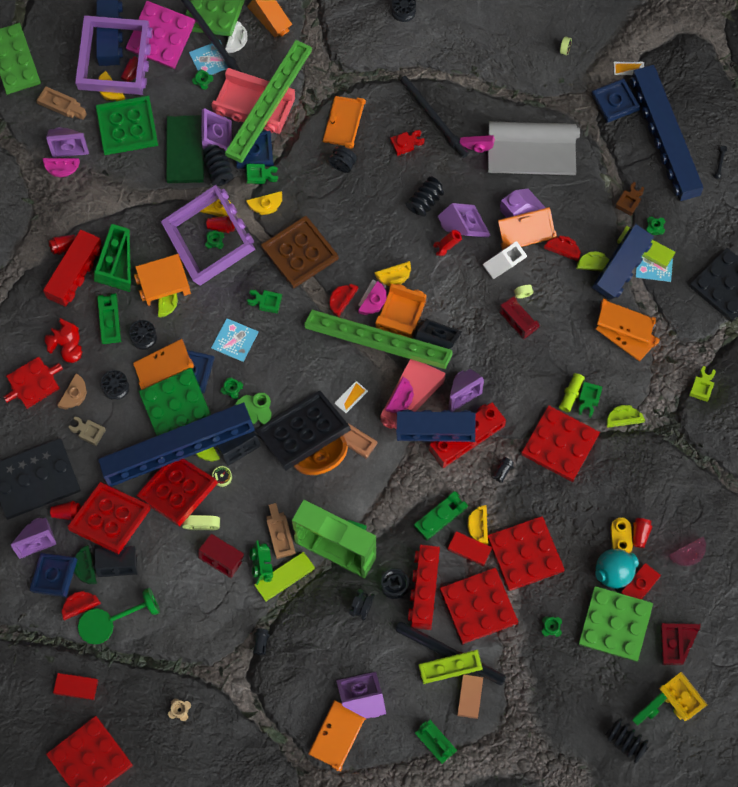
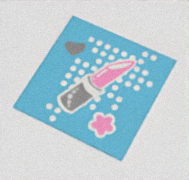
(208, 59)
(652, 271)
(234, 340)

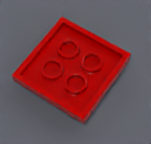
(560, 443)
(177, 490)
(109, 518)
(525, 553)
(479, 606)
(89, 757)

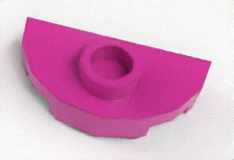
(478, 143)
(61, 166)
(374, 301)
(402, 397)

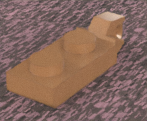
(61, 103)
(280, 533)

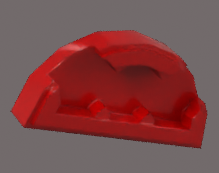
(563, 246)
(341, 297)
(78, 603)

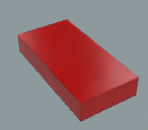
(469, 548)
(75, 686)

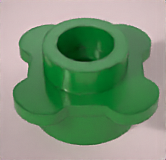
(207, 79)
(659, 230)
(214, 235)
(230, 382)
(556, 622)

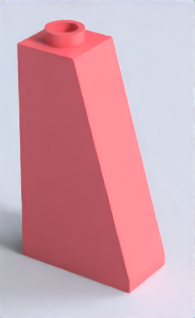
(424, 381)

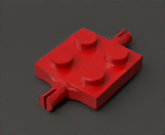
(32, 382)

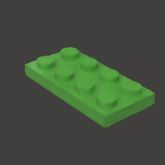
(16, 62)

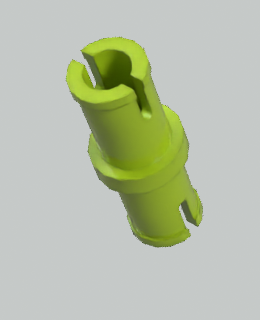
(571, 392)

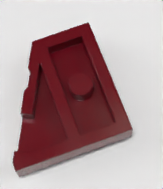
(677, 642)

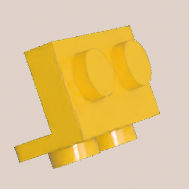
(683, 697)

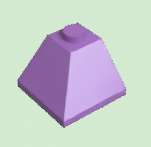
(66, 142)
(520, 202)
(463, 219)
(465, 387)
(34, 538)
(362, 695)

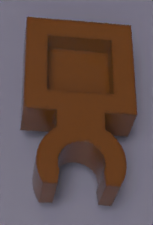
(629, 200)

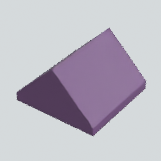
(215, 130)

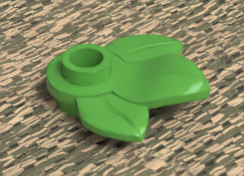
(257, 411)

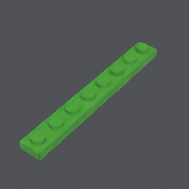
(268, 101)
(378, 339)

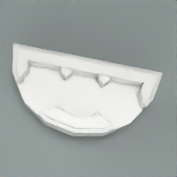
(237, 39)

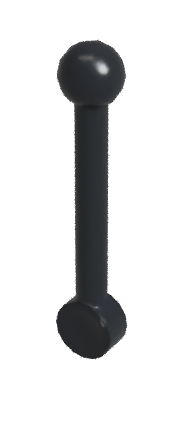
(723, 149)

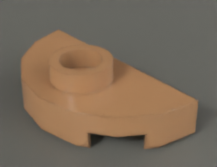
(74, 394)

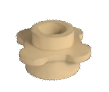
(176, 704)

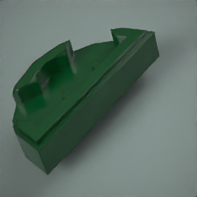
(84, 567)

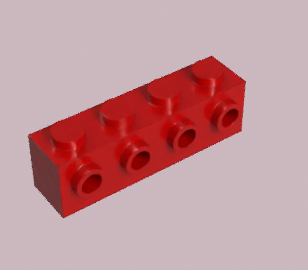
(73, 268)
(488, 422)
(425, 580)

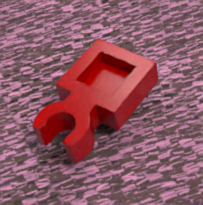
(404, 143)

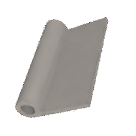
(533, 148)

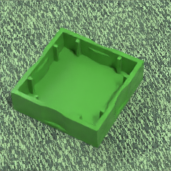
(334, 538)

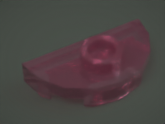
(690, 554)

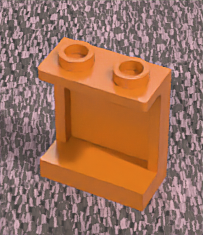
(161, 278)
(401, 311)

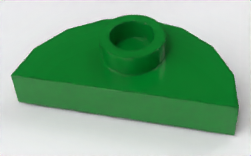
(650, 710)

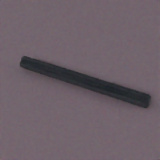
(445, 650)

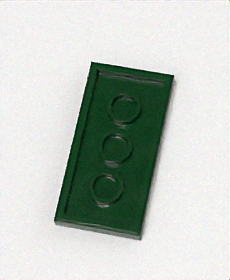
(184, 149)

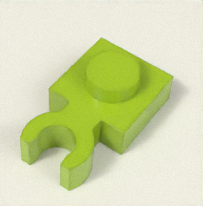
(703, 386)

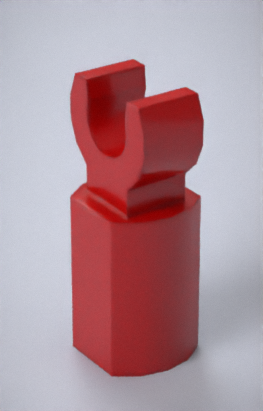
(448, 242)

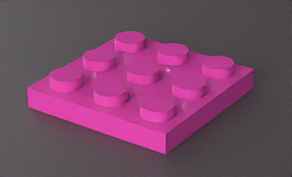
(169, 34)

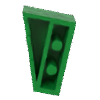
(114, 261)

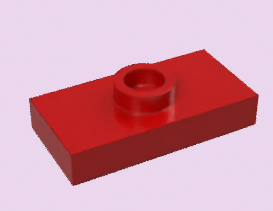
(642, 582)

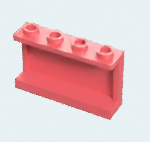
(240, 95)

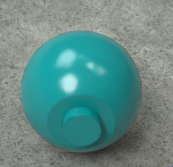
(616, 568)

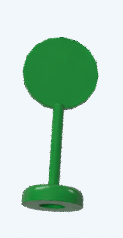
(98, 625)

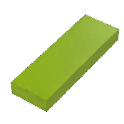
(657, 253)
(285, 576)
(450, 666)

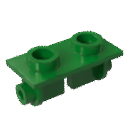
(260, 570)
(435, 741)

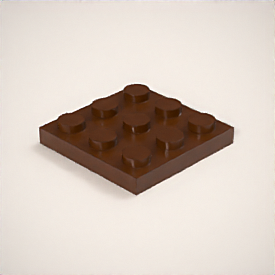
(299, 252)

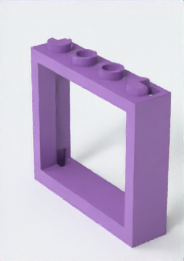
(85, 48)
(190, 209)

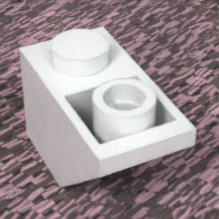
(504, 260)

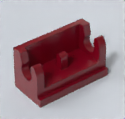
(518, 318)
(221, 555)

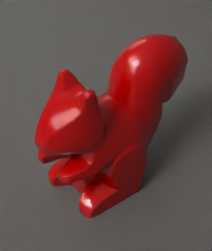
(68, 338)

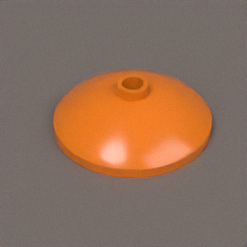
(324, 459)

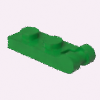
(109, 319)
(440, 516)

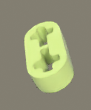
(200, 522)

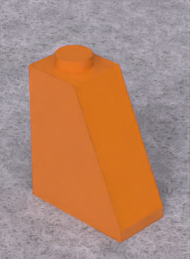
(271, 16)

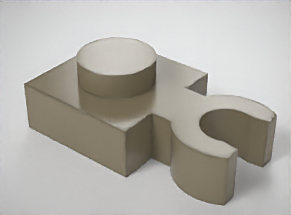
(89, 432)

